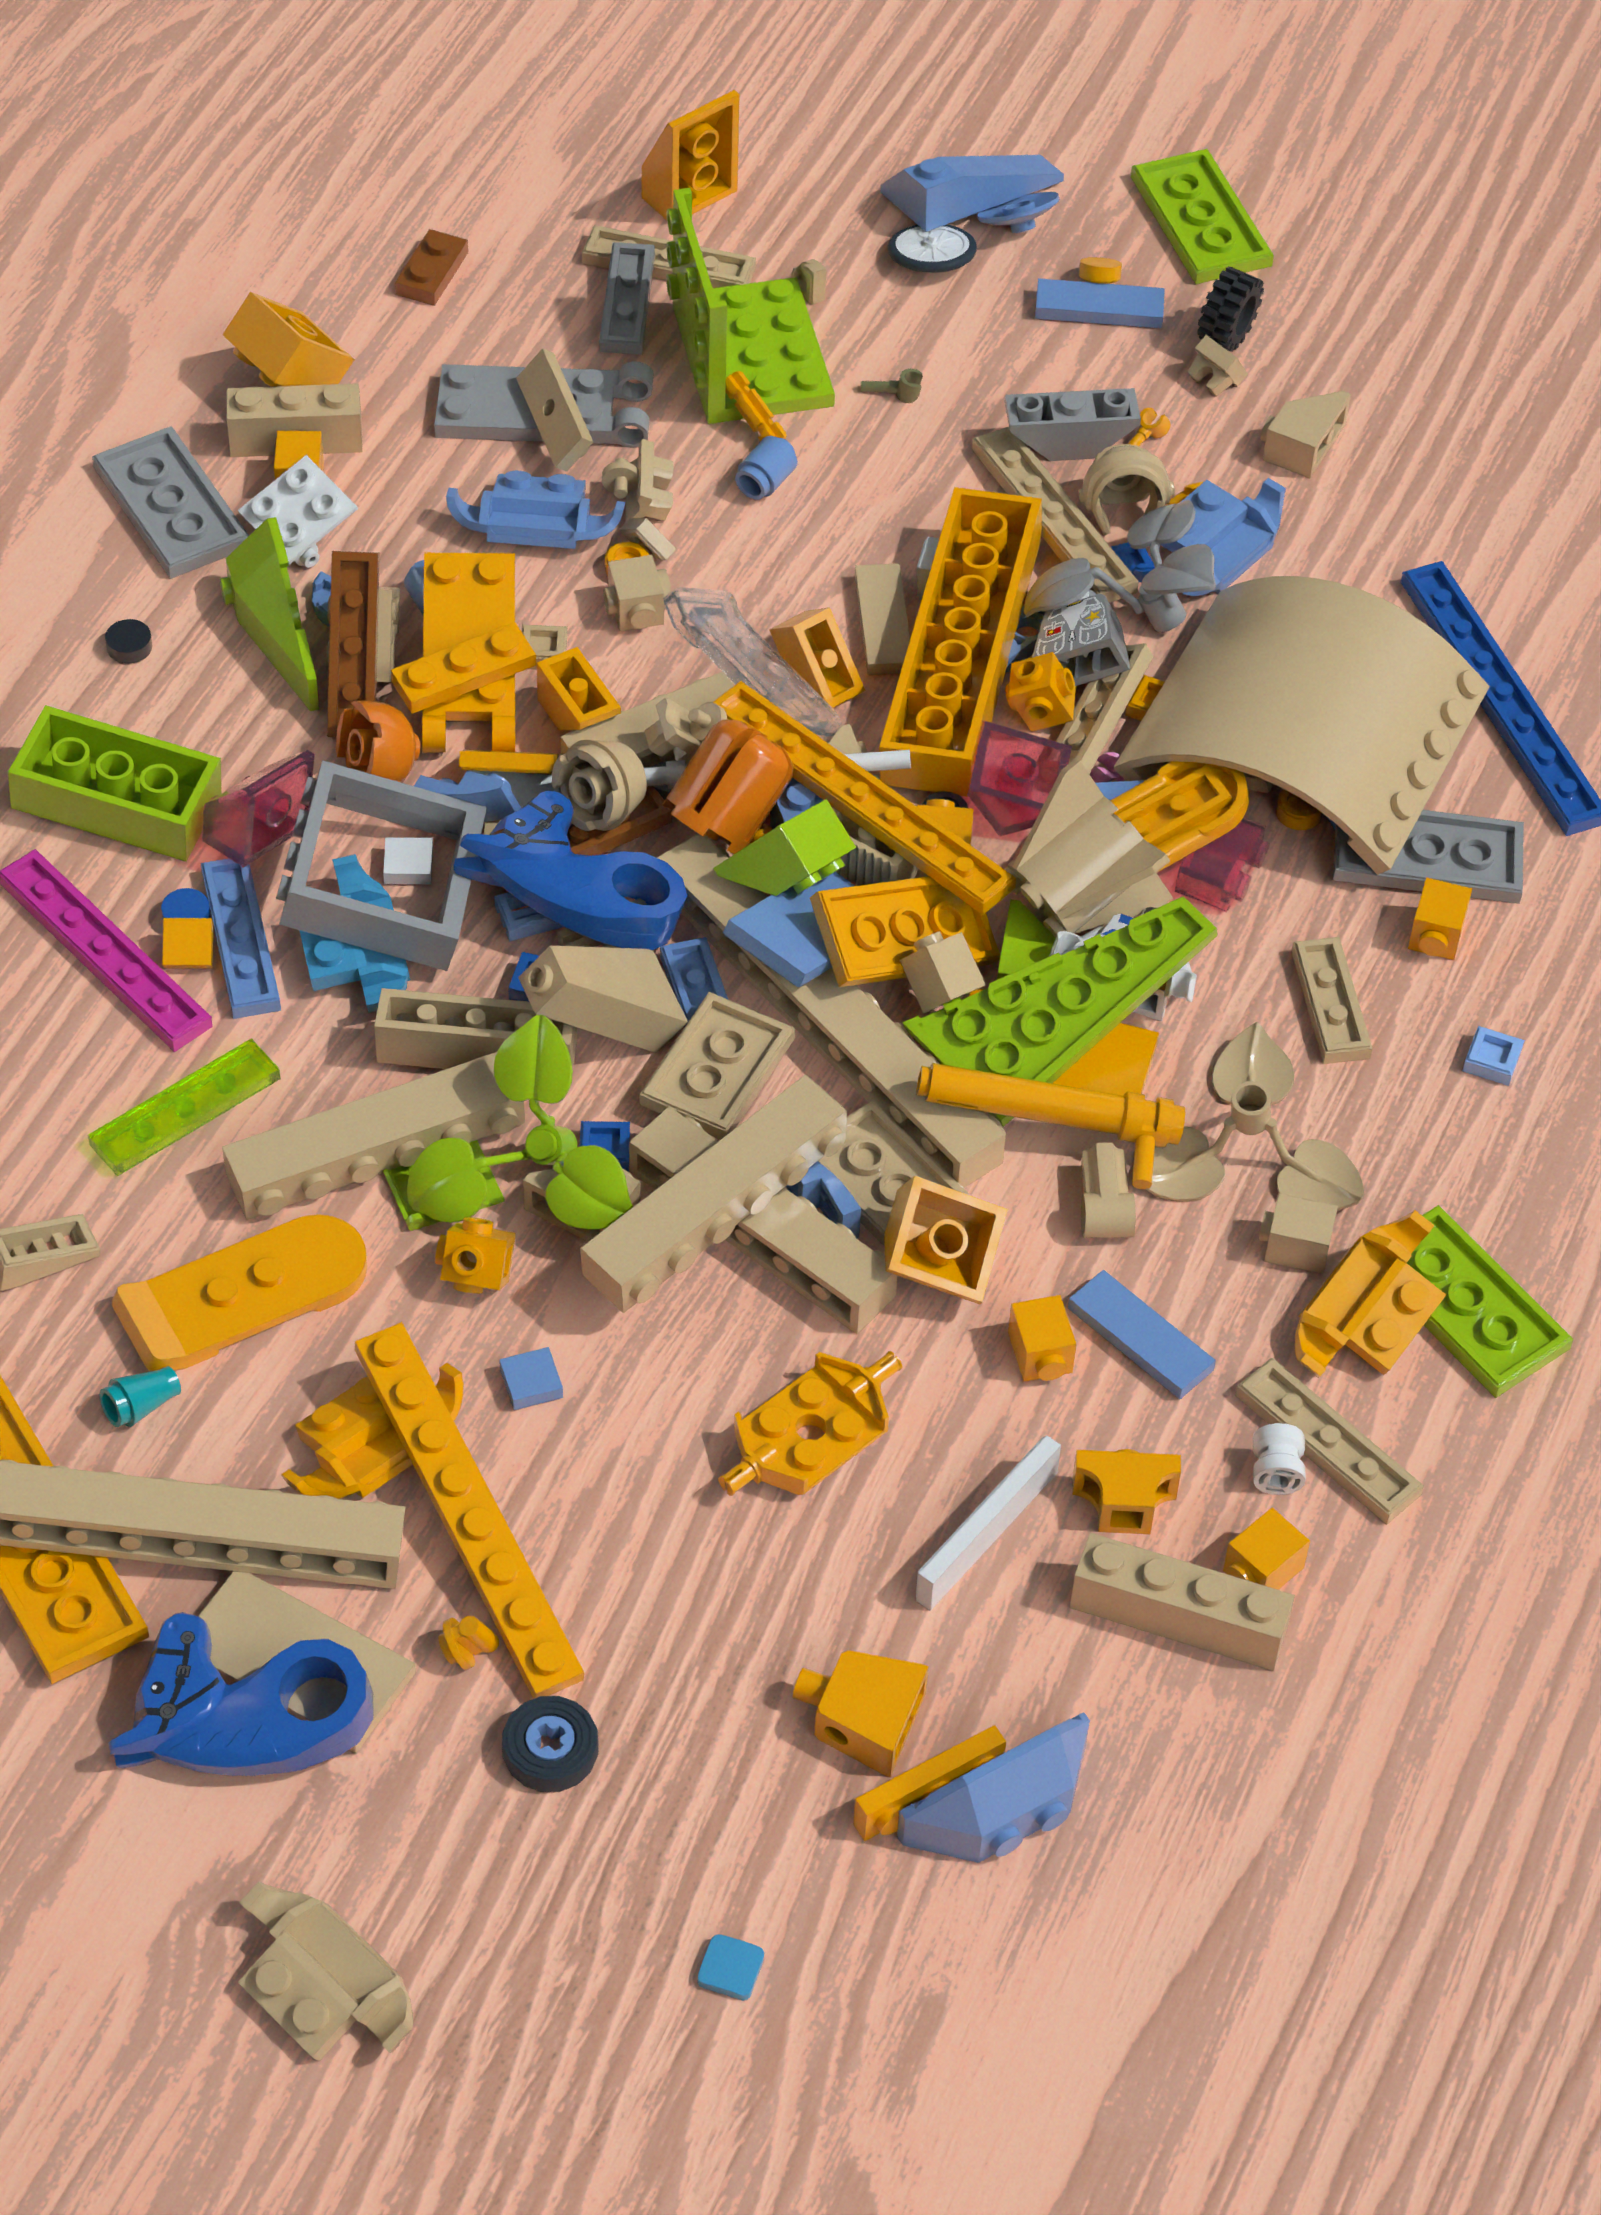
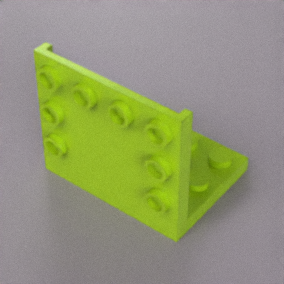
(743, 329)

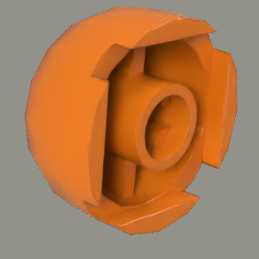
(377, 740)

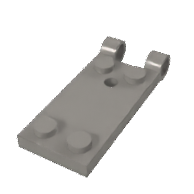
(491, 405)

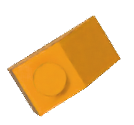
(819, 654)
(573, 691)

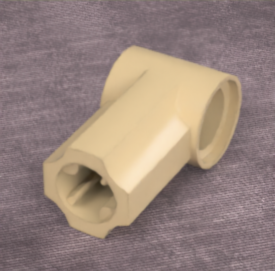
(1106, 1204)

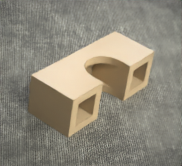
(260, 412)

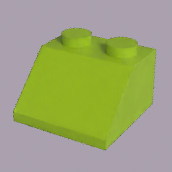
(792, 853)

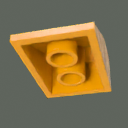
(695, 154)

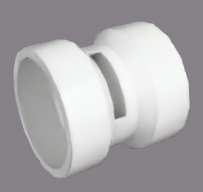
(1279, 1462)

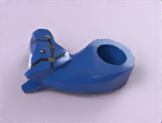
(581, 892)
(242, 1728)

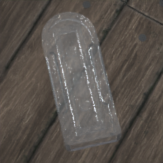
(716, 626)

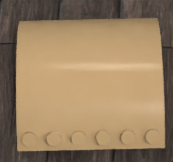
(1319, 698)

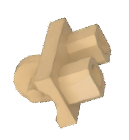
(637, 483)
(682, 728)

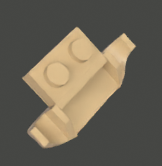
(322, 1974)

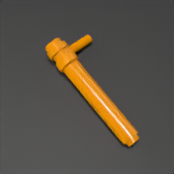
(1127, 1116)

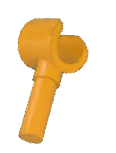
(1155, 430)

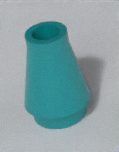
(136, 1396)

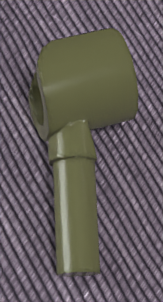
(906, 389)

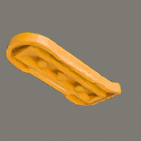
(1185, 806)
(241, 1290)

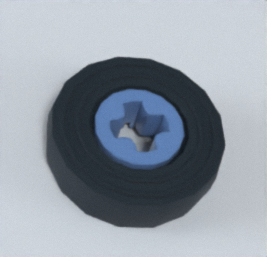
(545, 1768)

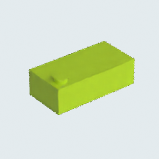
(114, 782)

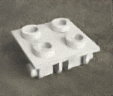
(305, 508)

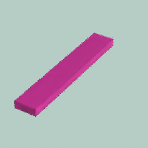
(105, 950)

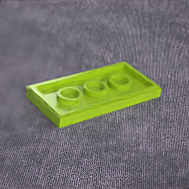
(1201, 215)
(1485, 1314)

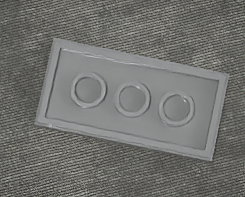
(170, 501)
(1447, 848)

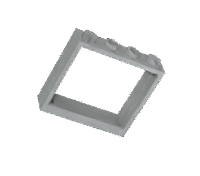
(362, 922)

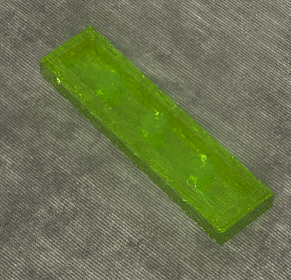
(184, 1107)

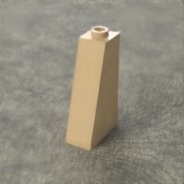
(606, 993)

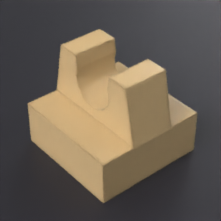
(1220, 362)

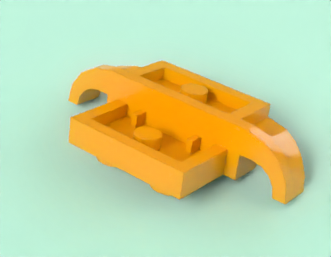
(1370, 1300)
(358, 1441)

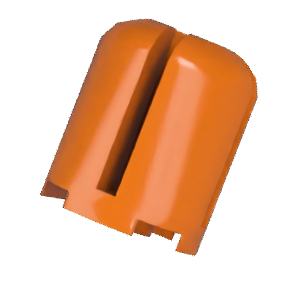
(731, 784)

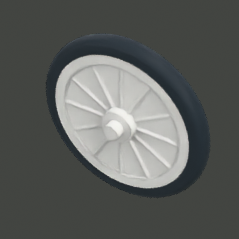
(934, 250)

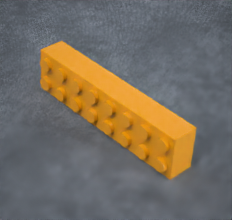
(962, 638)

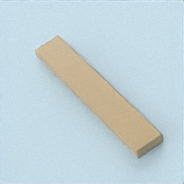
(1062, 521)

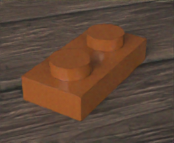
(431, 267)

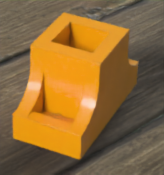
(1126, 1486)

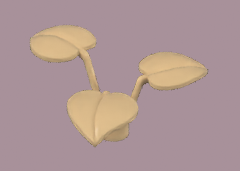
(1252, 1078)

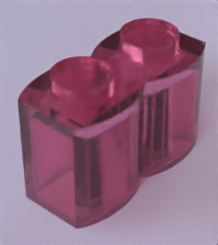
(1221, 869)

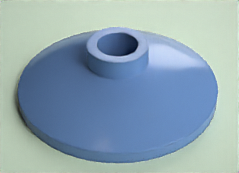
(1020, 211)

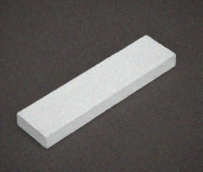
(987, 1522)

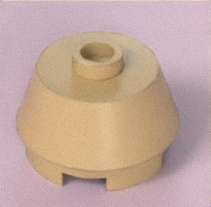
(601, 782)

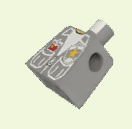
(1084, 638)

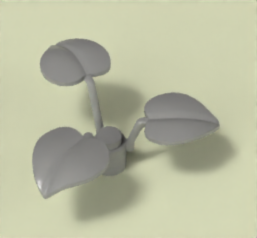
(1181, 572)

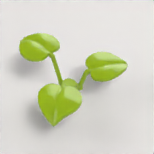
(590, 1181)

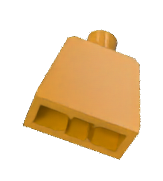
(865, 1706)

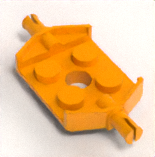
(832, 1396)

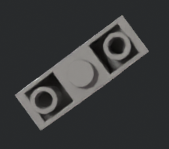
(1072, 422)

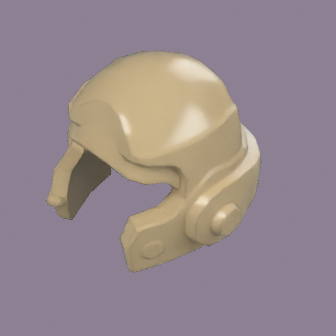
(1124, 476)

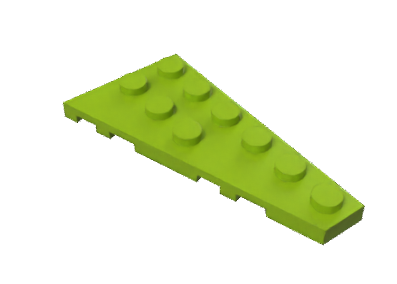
(1063, 1005)

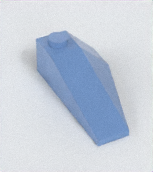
(961, 186)

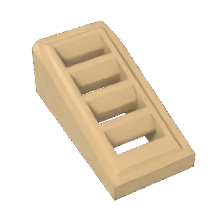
(25, 1267)

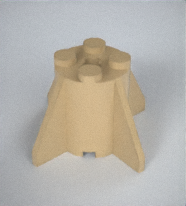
(1085, 860)

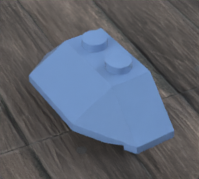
(1002, 1799)

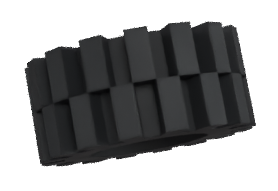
(1231, 308)

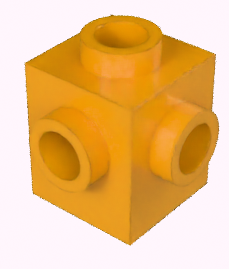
(1041, 691)
(492, 1252)

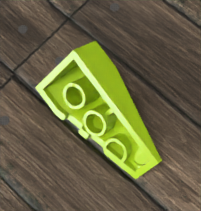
(269, 609)

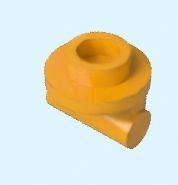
(465, 1640)

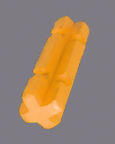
(752, 406)

